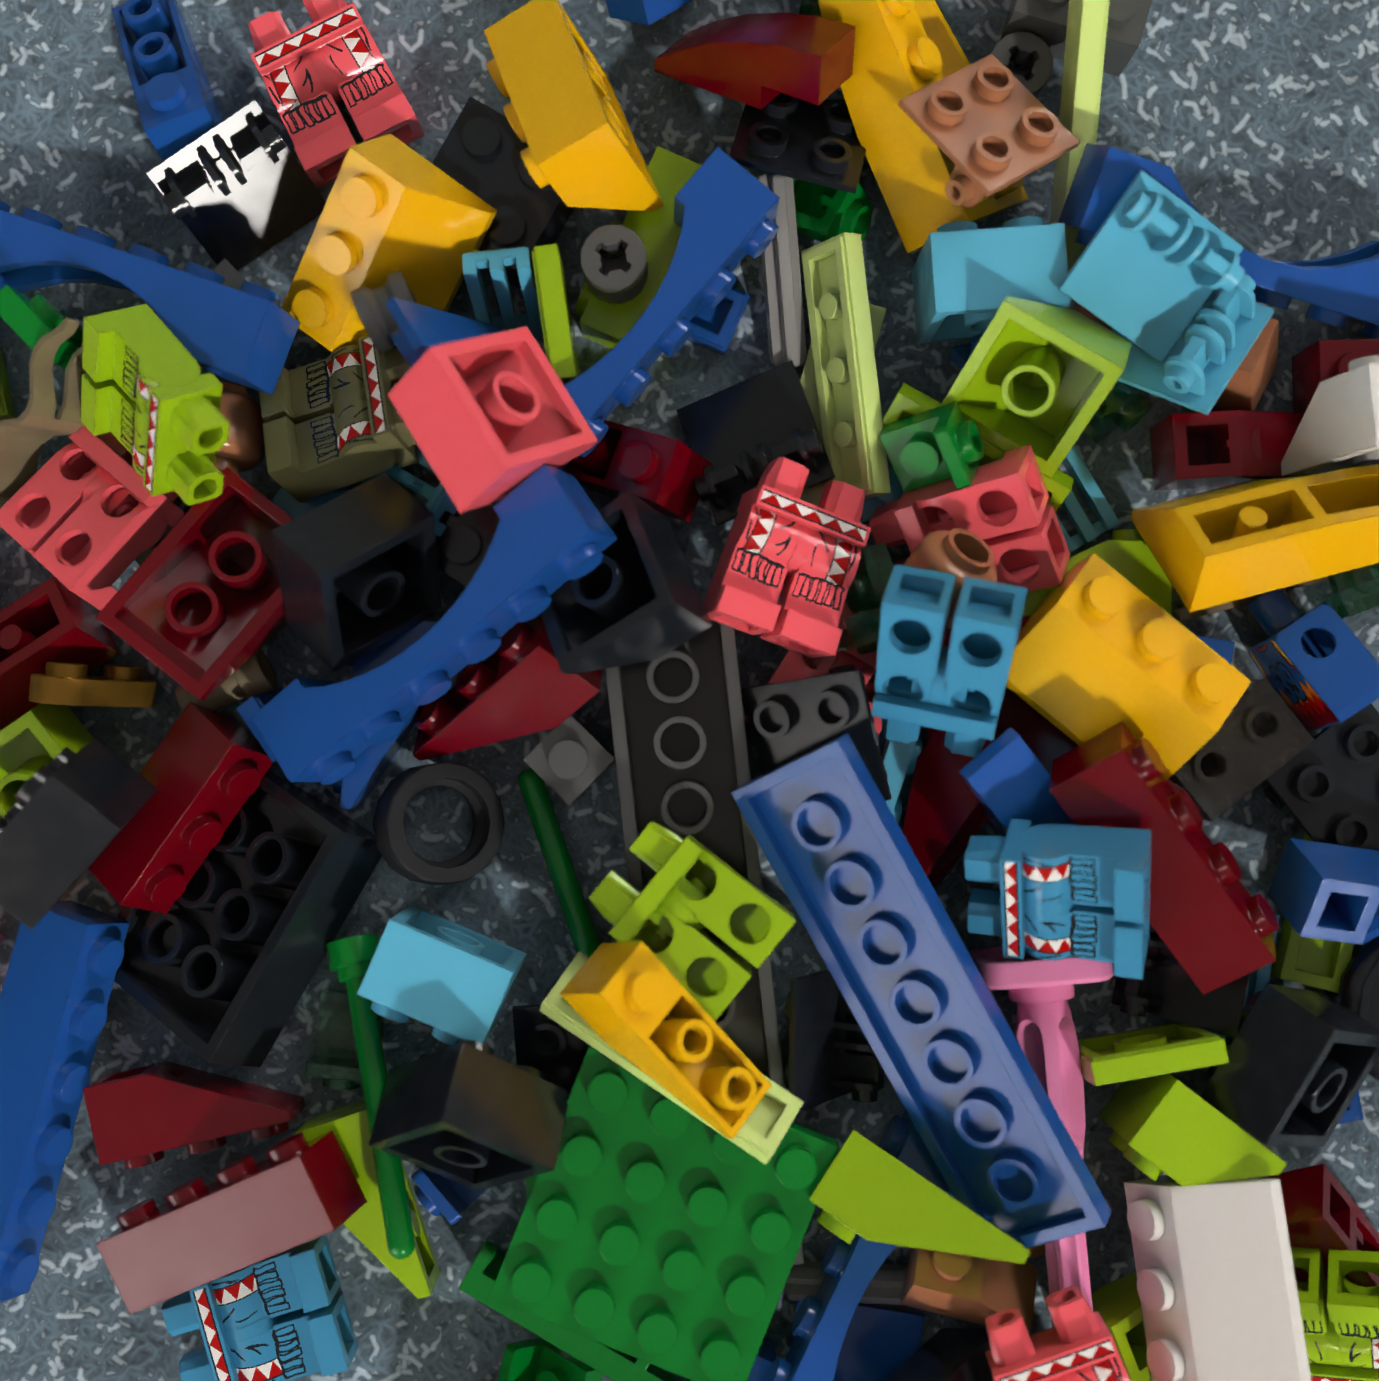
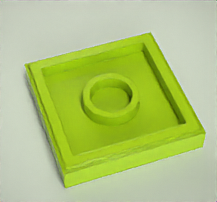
(556, 312)
(1149, 1052)

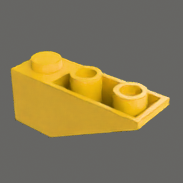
(665, 1033)

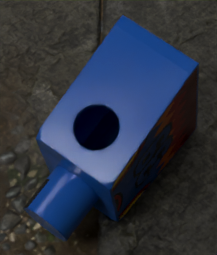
(1313, 660)

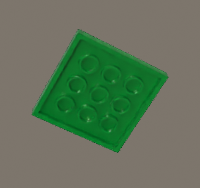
(660, 1229)

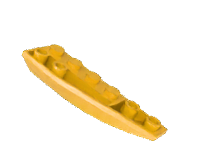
(897, 53)
(1264, 534)

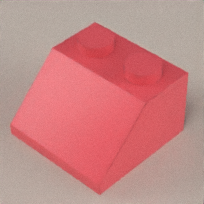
(489, 415)

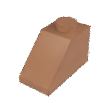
(968, 1286)

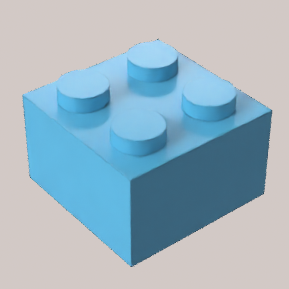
(971, 270)
(440, 976)

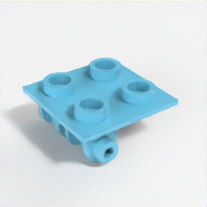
(1152, 267)
(1206, 351)

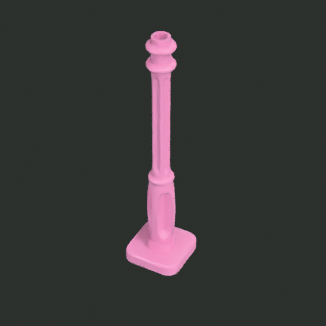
(1051, 1046)

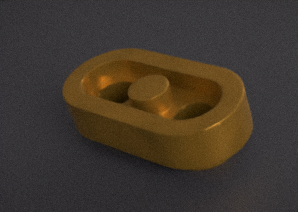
(71, 686)

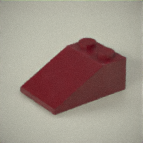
(206, 590)

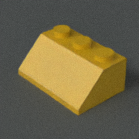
(567, 112)
(380, 218)
(1113, 656)

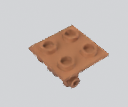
(987, 129)

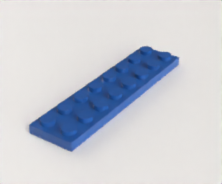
(919, 996)

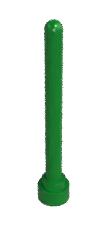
(558, 862)
(350, 960)

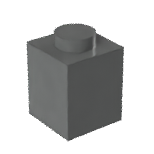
(570, 758)

